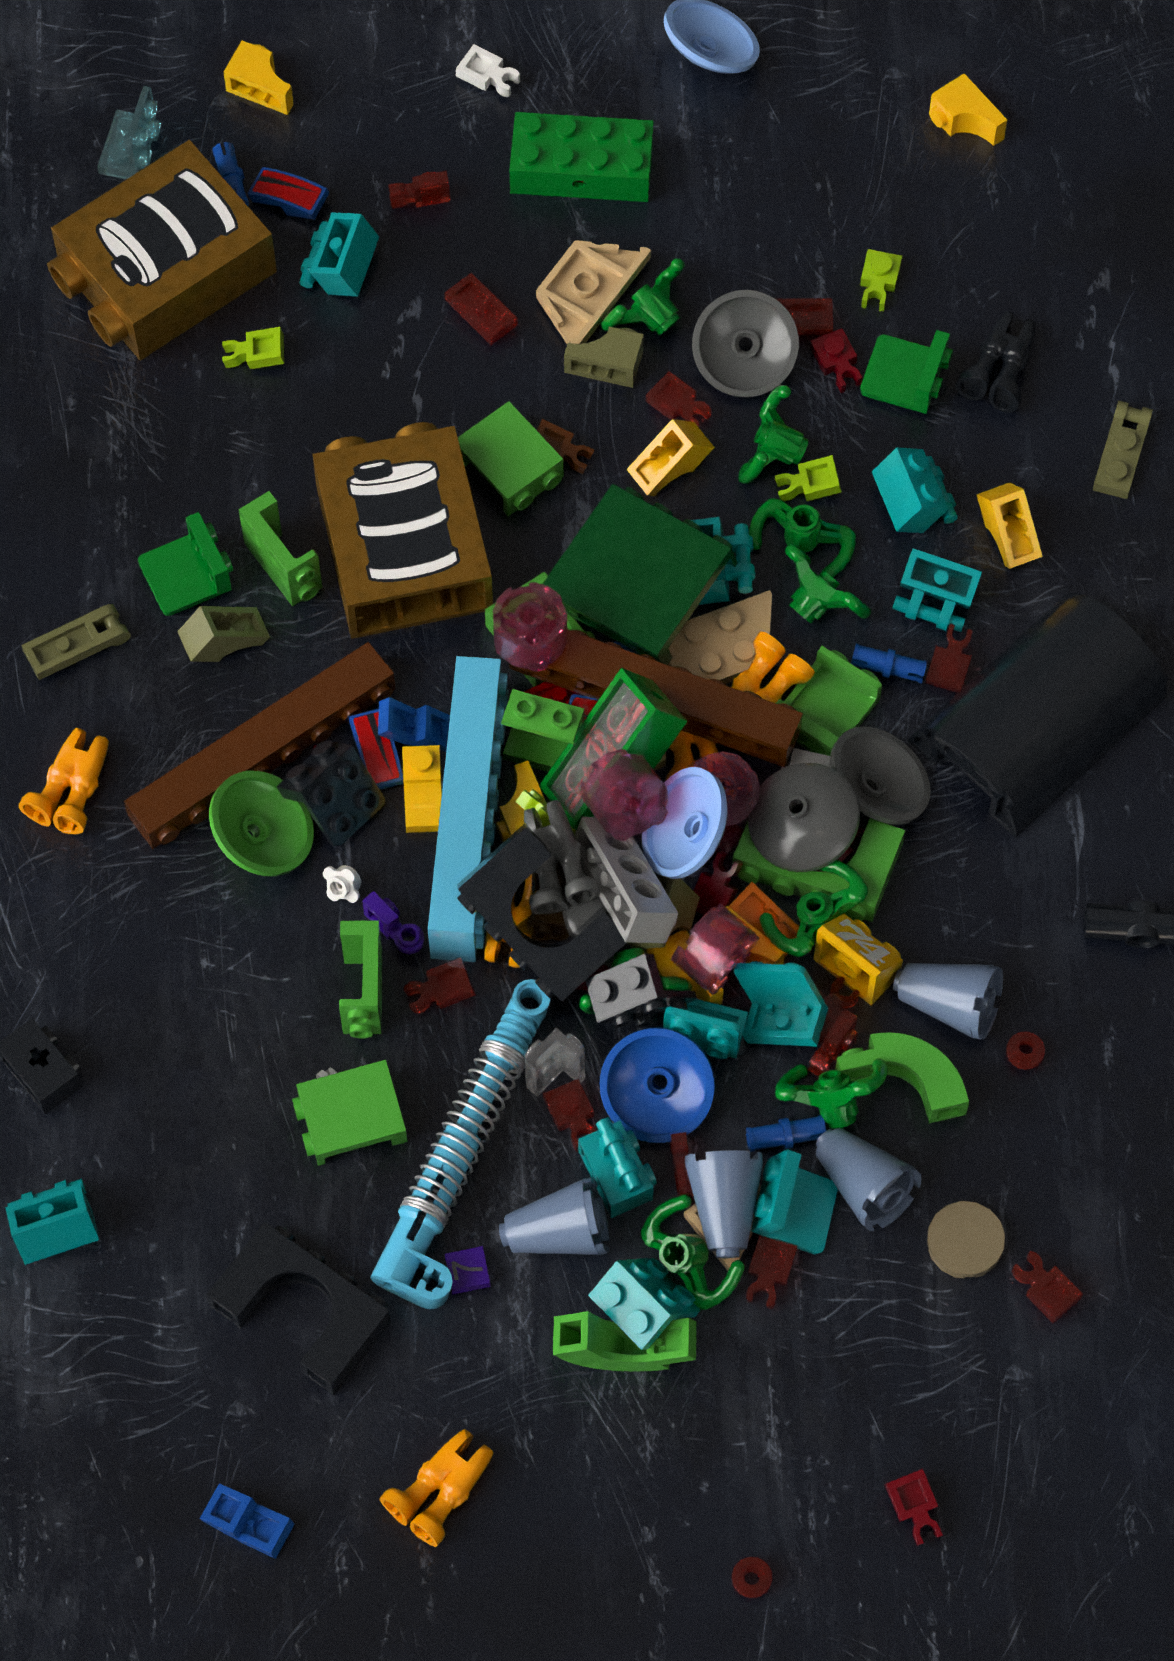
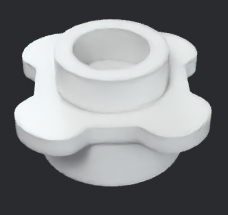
(342, 883)

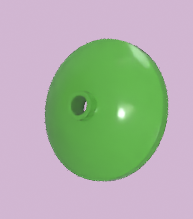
(279, 825)

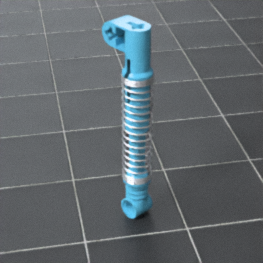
(454, 1153)

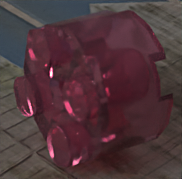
(530, 626)
(737, 778)
(625, 794)
(715, 948)

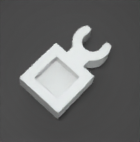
(485, 68)

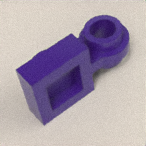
(389, 923)

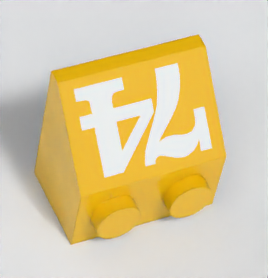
(853, 953)

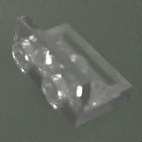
(551, 1057)

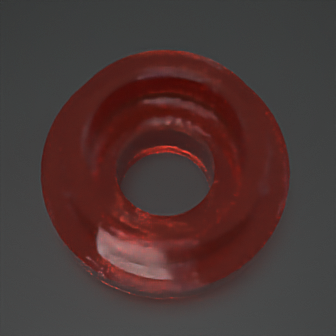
(1022, 1060)
(754, 1565)

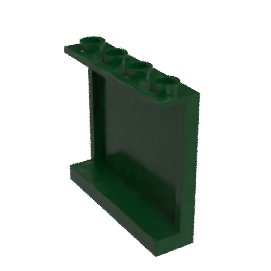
(638, 572)

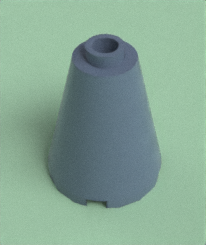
(953, 994)
(867, 1177)
(725, 1197)
(559, 1223)

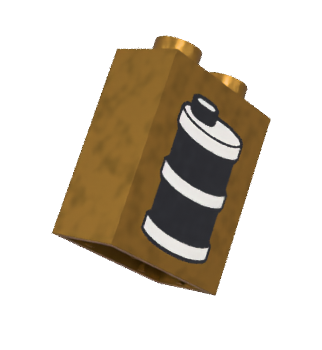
(161, 251)
(402, 529)

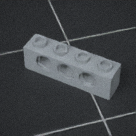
(626, 884)

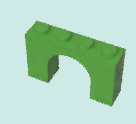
(872, 860)

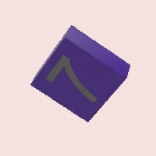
(468, 1270)

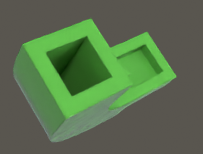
(916, 1063)
(604, 1346)

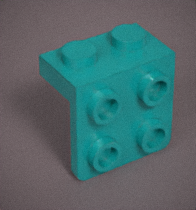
(783, 1006)
(710, 1025)
(794, 1204)
(642, 1299)

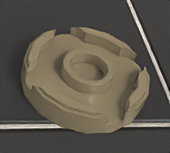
(965, 1239)

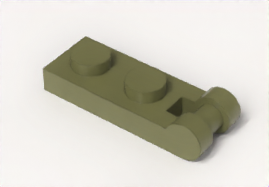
(1122, 451)
(75, 641)

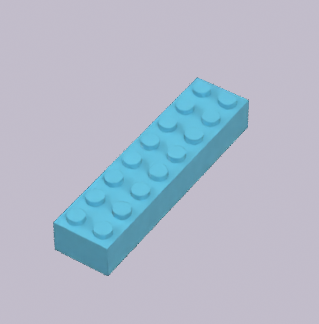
(467, 803)

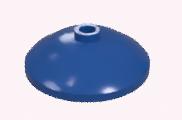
(637, 1101)

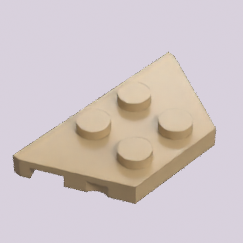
(587, 286)
(722, 640)

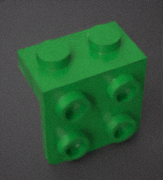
(906, 371)
(187, 568)

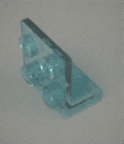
(130, 139)

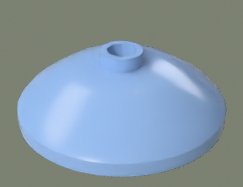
(711, 36)
(691, 827)

